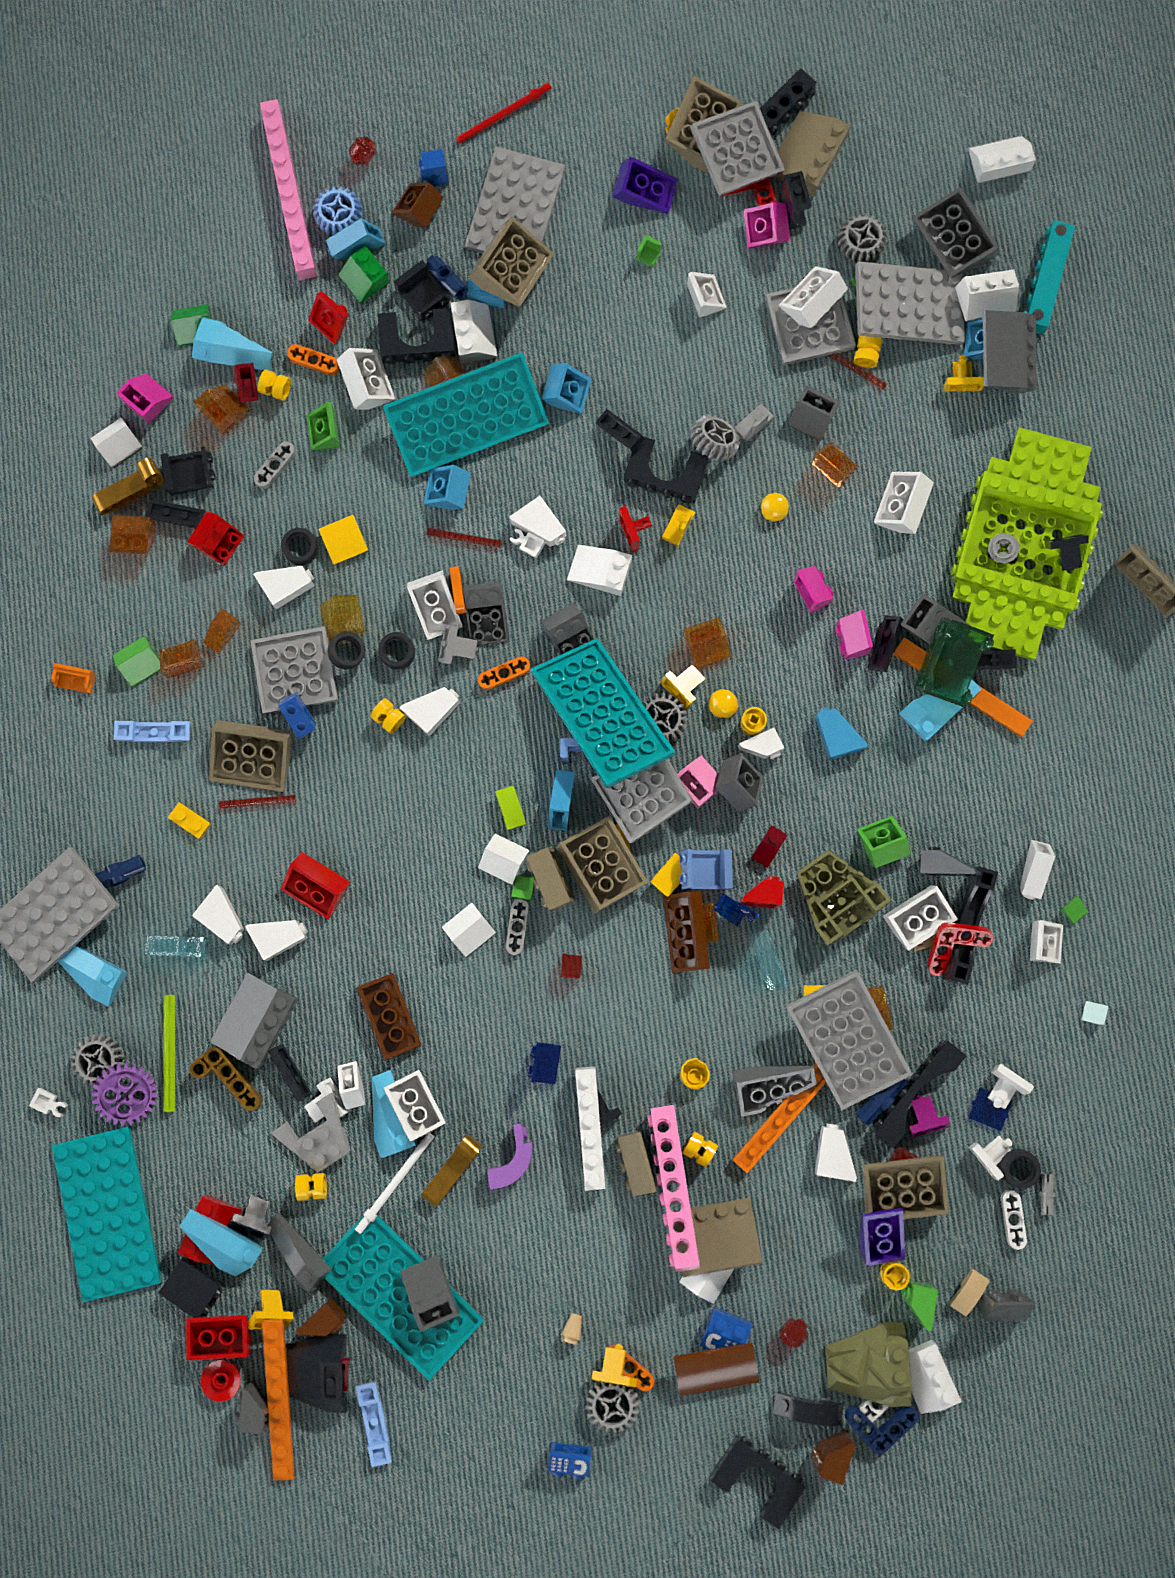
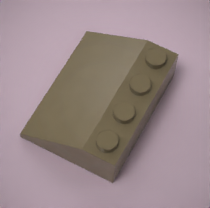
(699, 103)
(812, 147)
(511, 263)
(1148, 578)
(250, 755)
(601, 864)
(908, 1184)
(723, 1237)

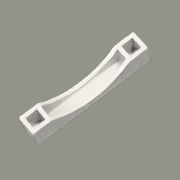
(590, 1128)

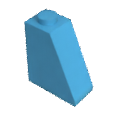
(353, 238)
(837, 734)
(561, 800)

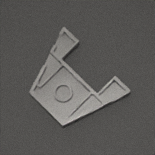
(322, 1144)

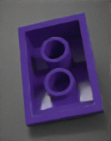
(644, 186)
(882, 1237)

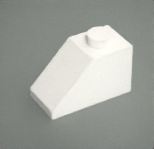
(763, 745)
(351, 1085)

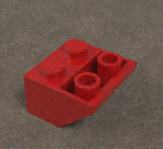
(215, 538)

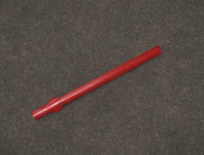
(533, 95)

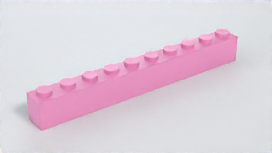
(288, 190)

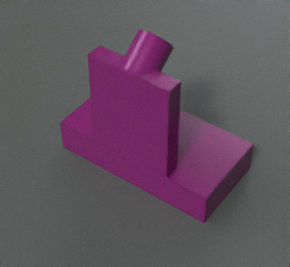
(926, 1117)

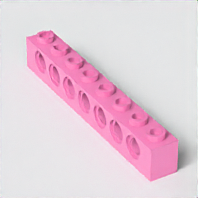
(689, 1259)

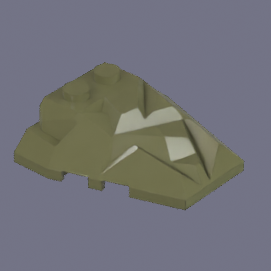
(839, 896)
(872, 1365)

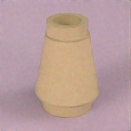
(572, 1329)

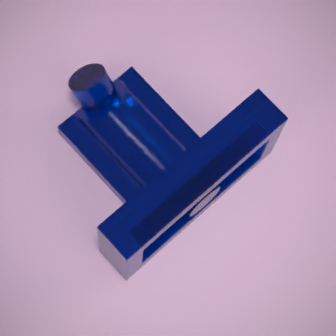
(734, 911)

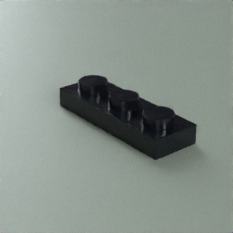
(620, 430)
(174, 513)
(885, 643)
(289, 1072)

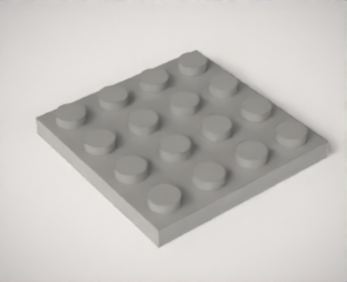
(737, 148)
(802, 343)
(293, 665)
(645, 799)

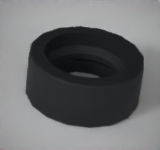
(291, 534)
(338, 662)
(396, 664)
(1034, 1173)

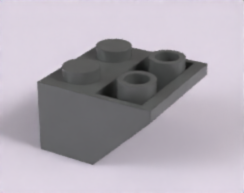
(813, 413)
(567, 629)
(253, 1411)

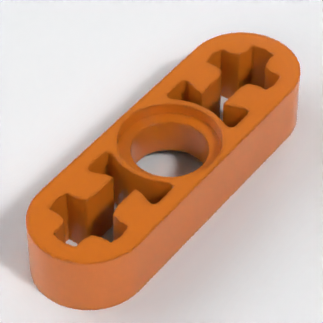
(309, 352)
(457, 590)
(493, 683)
(644, 1373)

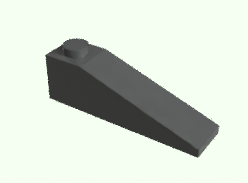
(764, 1086)
(301, 1259)

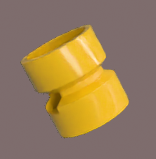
(867, 353)
(272, 384)
(388, 716)
(753, 721)
(694, 1144)
(304, 1190)
(894, 1275)

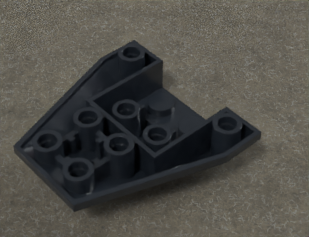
(316, 1371)

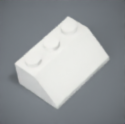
(1002, 159)
(987, 292)
(814, 296)
(473, 331)
(365, 378)
(904, 501)
(919, 917)
(414, 1105)
(930, 1379)

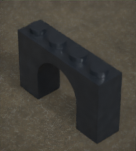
(395, 350)
(684, 487)
(743, 1455)

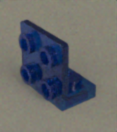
(545, 1064)

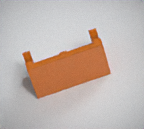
(73, 678)

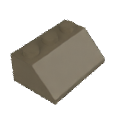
(550, 879)
(635, 1163)

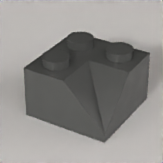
(739, 782)

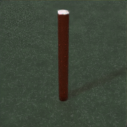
(858, 370)
(464, 537)
(257, 801)

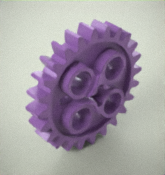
(112, 1082)

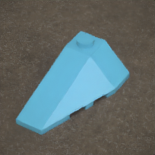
(222, 345)
(930, 713)
(95, 975)
(388, 1131)
(222, 1245)

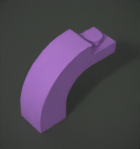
(509, 1173)

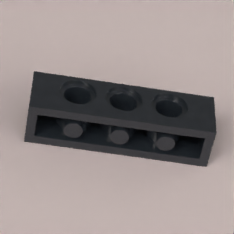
(800, 83)

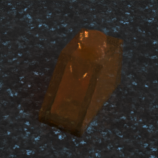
(221, 630)

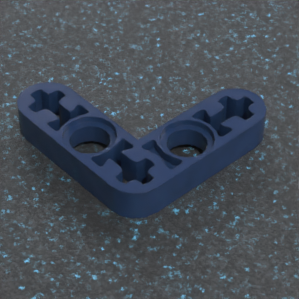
(877, 1434)

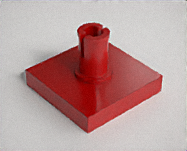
(328, 317)
(631, 528)

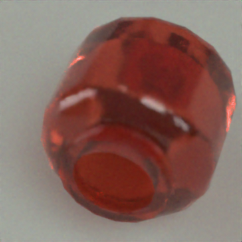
(362, 150)
(793, 1333)

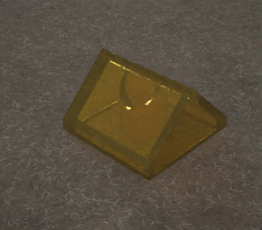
(342, 614)

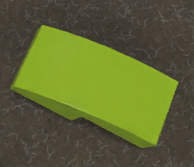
(510, 807)

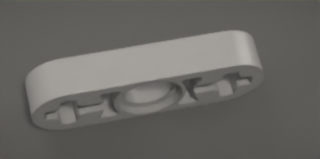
(274, 457)
(524, 922)

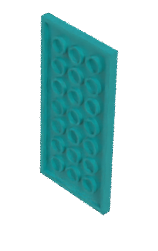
(466, 414)
(602, 713)
(106, 1214)
(370, 1279)

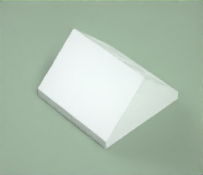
(705, 293)
(116, 442)
(503, 858)
(468, 930)
(1046, 942)
(707, 1285)

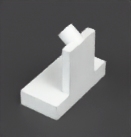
(1007, 1085)
(326, 1087)
(992, 1155)

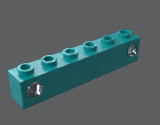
(1049, 273)

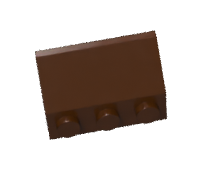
(834, 1456)

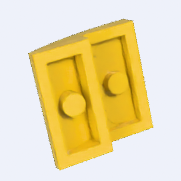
(343, 539)

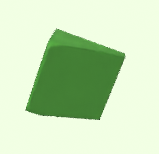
(1074, 909)

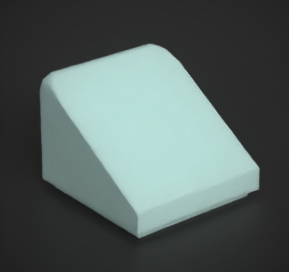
(1094, 1013)

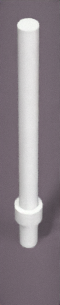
(370, 1214)

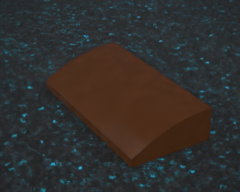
(686, 932)
(388, 1016)
(716, 1369)

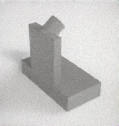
(753, 423)
(455, 645)

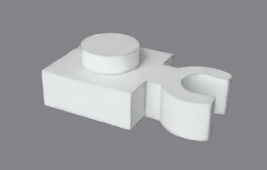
(529, 544)
(45, 1101)

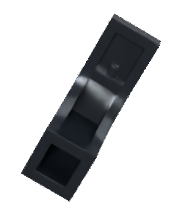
(997, 660)
(808, 1411)

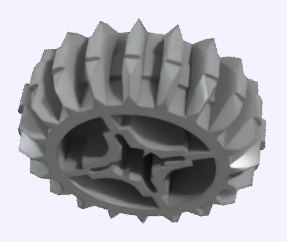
(851, 230)
(715, 437)
(669, 713)
(88, 1075)
(603, 1420)

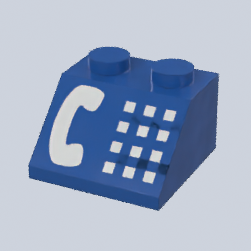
(725, 1330)
(569, 1460)

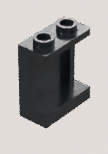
(796, 196)
(421, 291)
(188, 471)
(191, 1289)

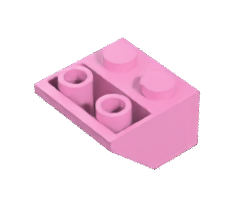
(699, 780)

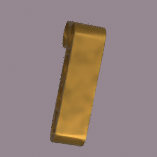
(129, 488)
(231, 1081)
(451, 1170)

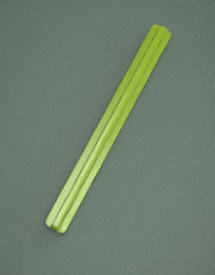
(169, 1054)

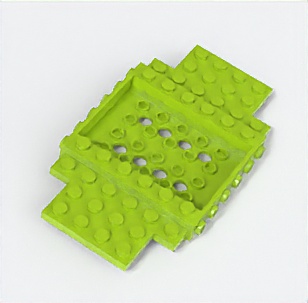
(1041, 488)

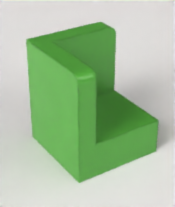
(649, 251)
(523, 888)

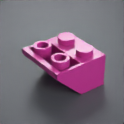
(144, 396)

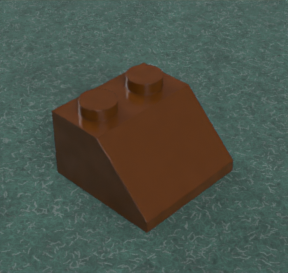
(418, 204)
(325, 1320)

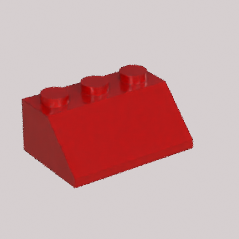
(314, 885)
(766, 894)
(216, 1210)
(218, 1337)

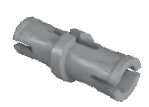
(1047, 1193)

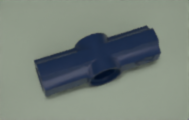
(446, 277)
(120, 871)
(879, 1102)

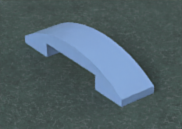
(152, 731)
(375, 1423)

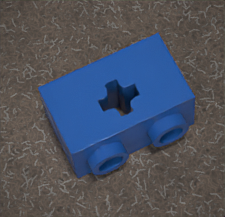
(433, 167)
(297, 715)

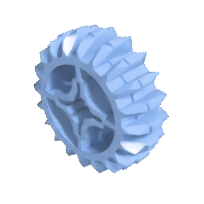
(330, 204)

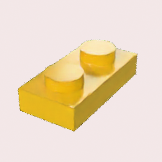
(189, 820)

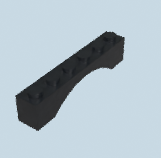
(975, 900)
(893, 1124)

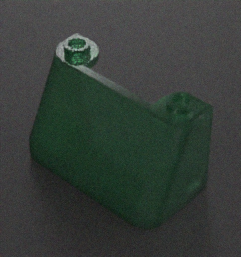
(952, 661)

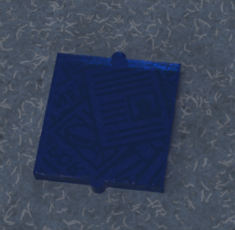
(986, 1113)

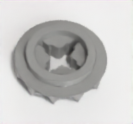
(1003, 539)

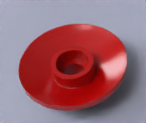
(213, 1387)

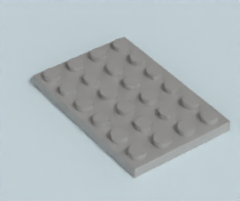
(517, 188)
(908, 303)
(53, 914)
(849, 1039)

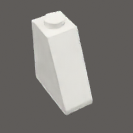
(539, 521)
(284, 584)
(431, 709)
(1036, 869)
(219, 916)
(276, 937)
(833, 1155)

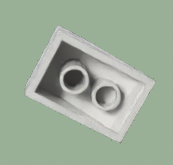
(600, 569)
(434, 604)

